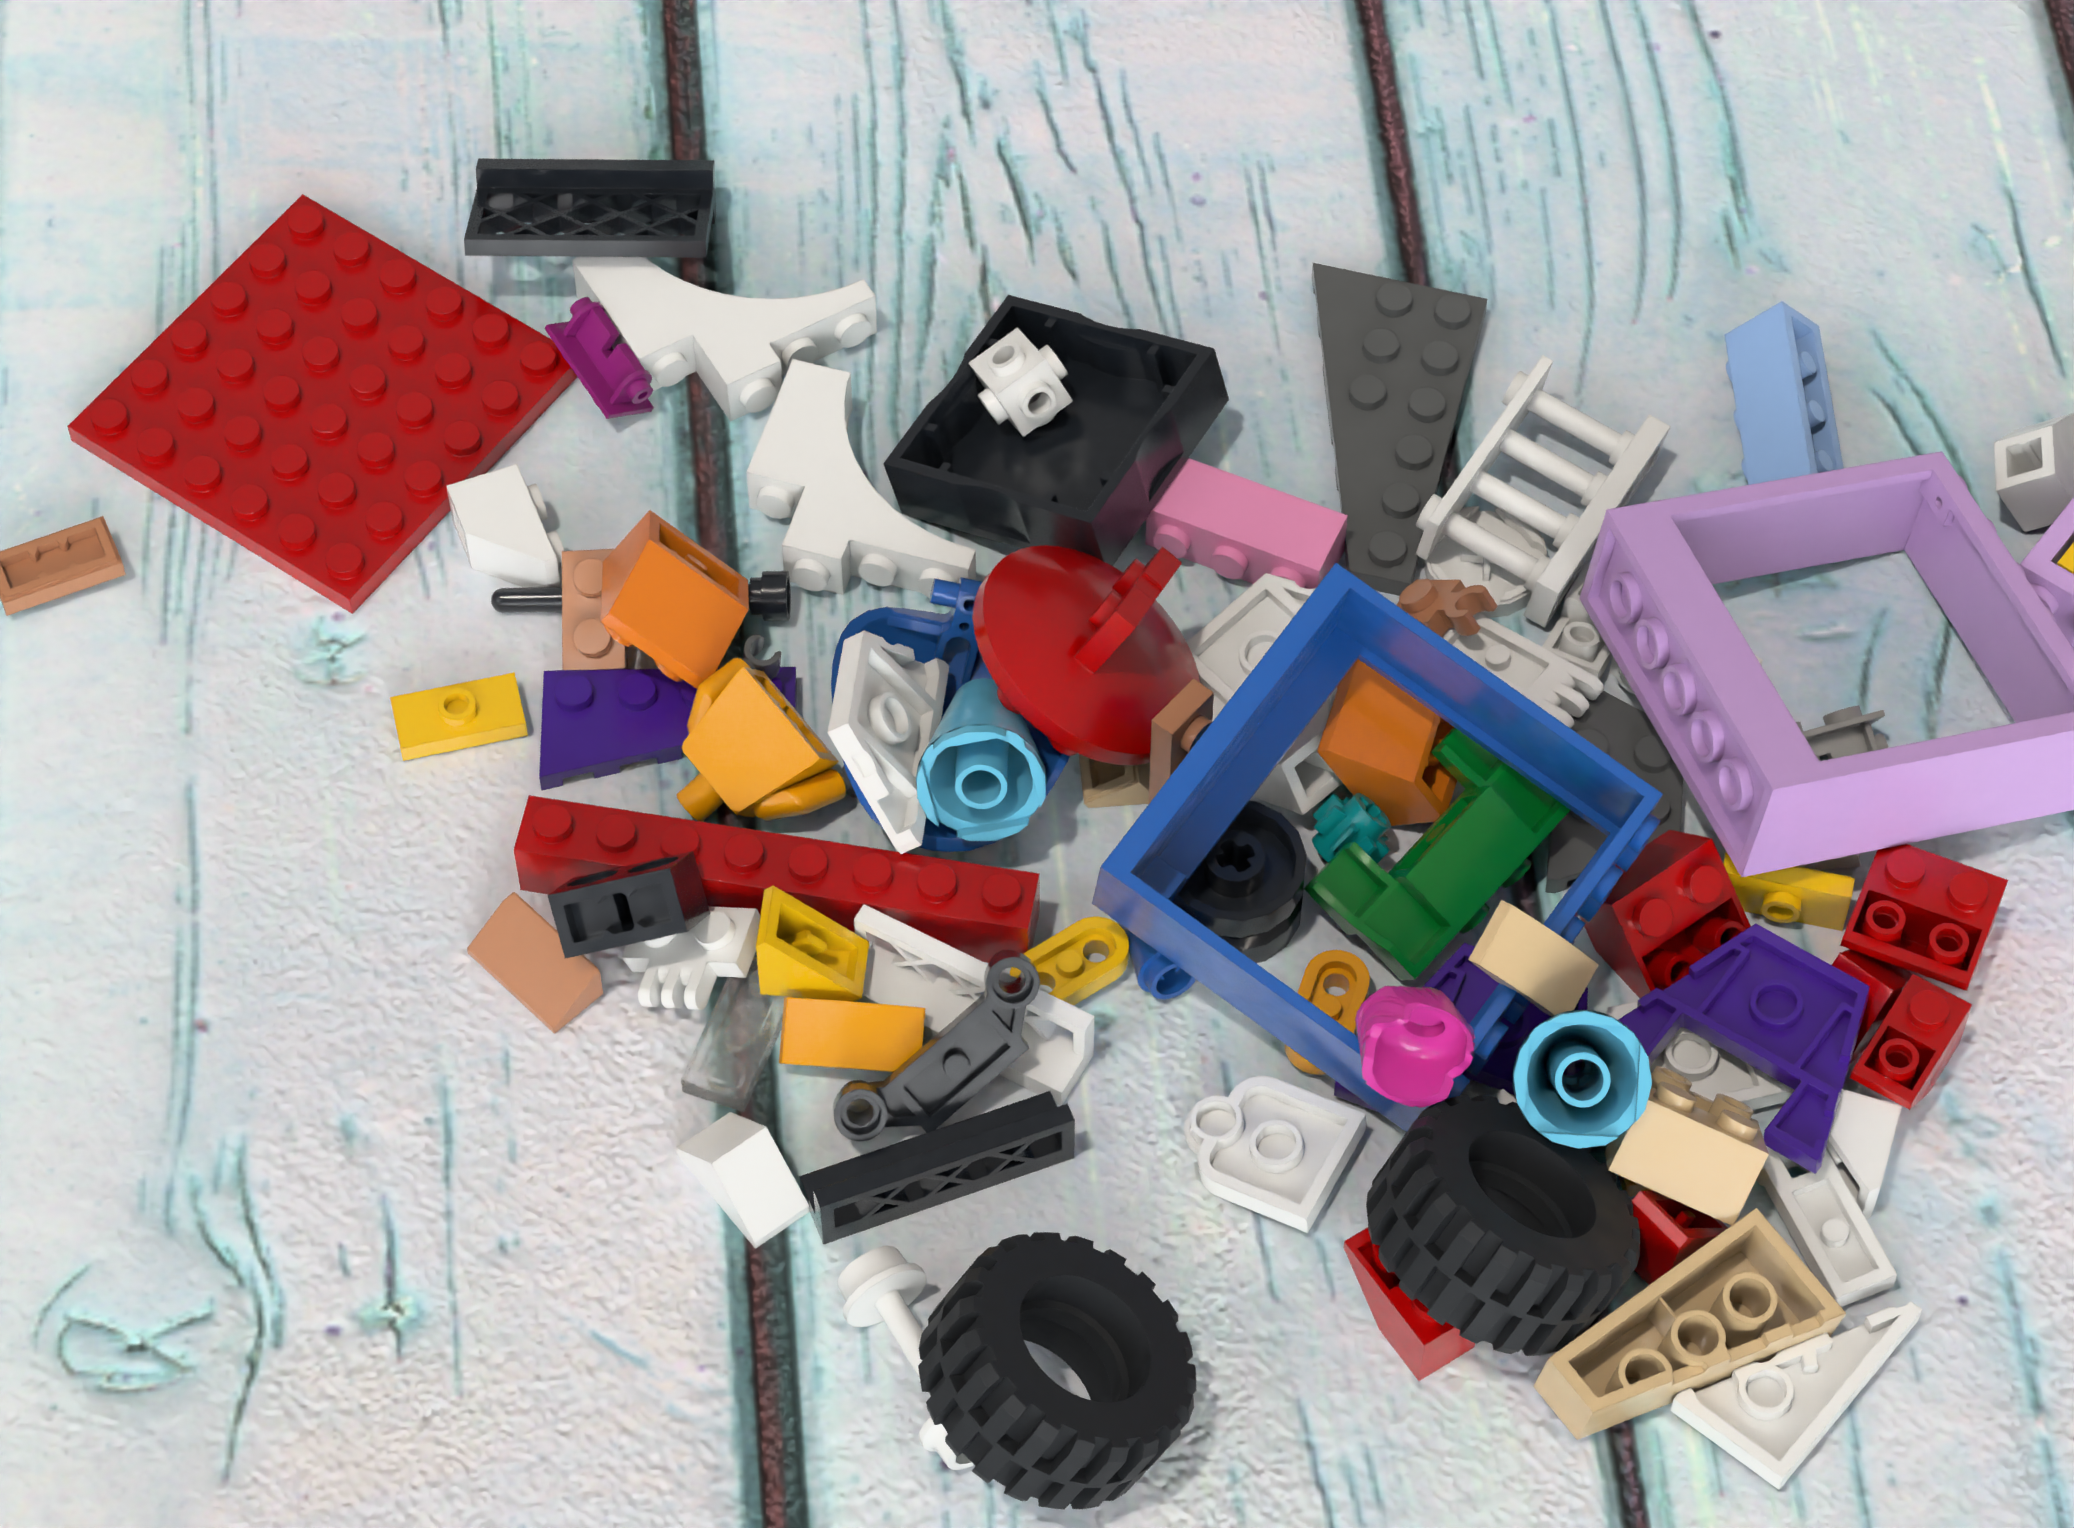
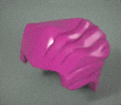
(1412, 1044)

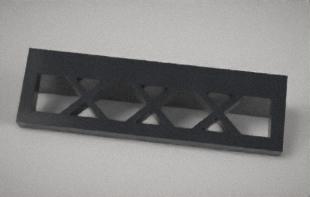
(939, 1166)

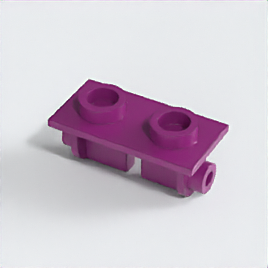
(609, 375)

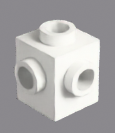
(1021, 382)

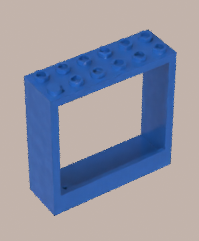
(1253, 733)

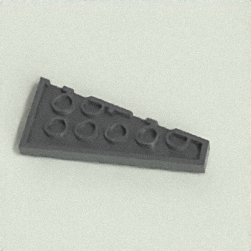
(1393, 398)

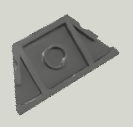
(1634, 743)

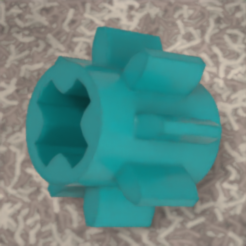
(1351, 821)

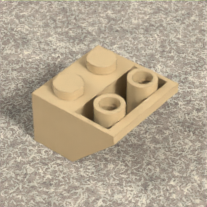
(1692, 1148)

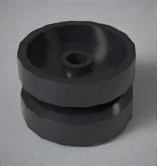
(1251, 884)

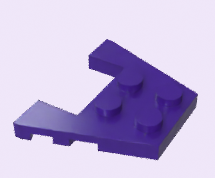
(1776, 1014)

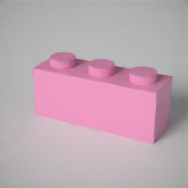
(1245, 527)

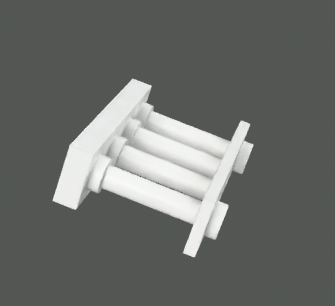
(1573, 535)

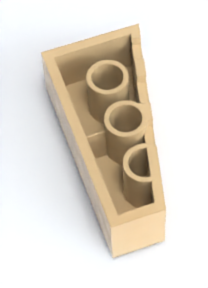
(1690, 1328)

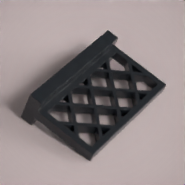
(603, 192)

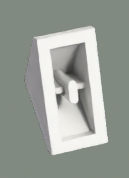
(1862, 1144)
(745, 1176)

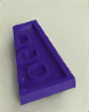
(617, 719)

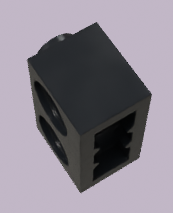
(629, 904)

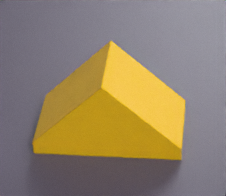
(807, 952)

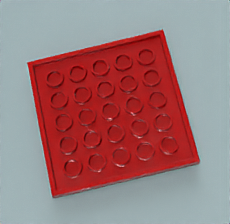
(324, 401)

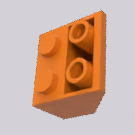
(672, 600)
(1383, 747)

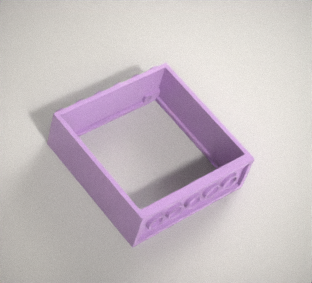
(1731, 728)

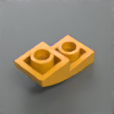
(849, 1034)

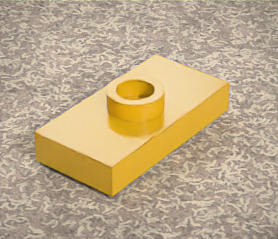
(458, 716)
(1794, 895)

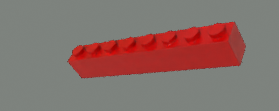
(953, 901)

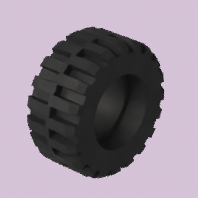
(1501, 1226)
(1019, 1420)

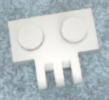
(686, 964)

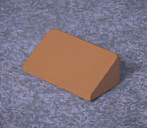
(530, 963)

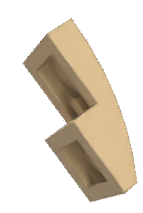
(1533, 960)

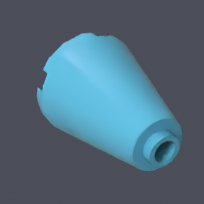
(981, 767)
(1597, 1100)

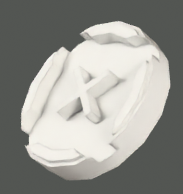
(1456, 562)

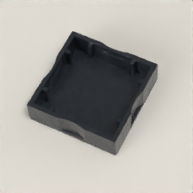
(1089, 470)

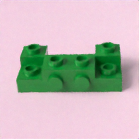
(1450, 869)

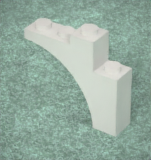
(729, 340)
(837, 516)

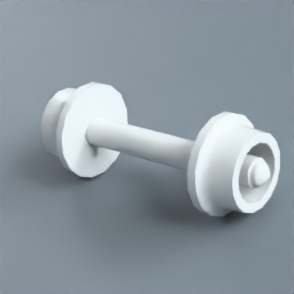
(880, 1289)

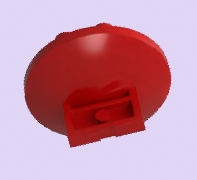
(1083, 648)

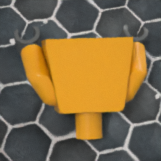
(755, 747)

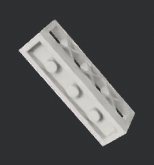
(926, 973)

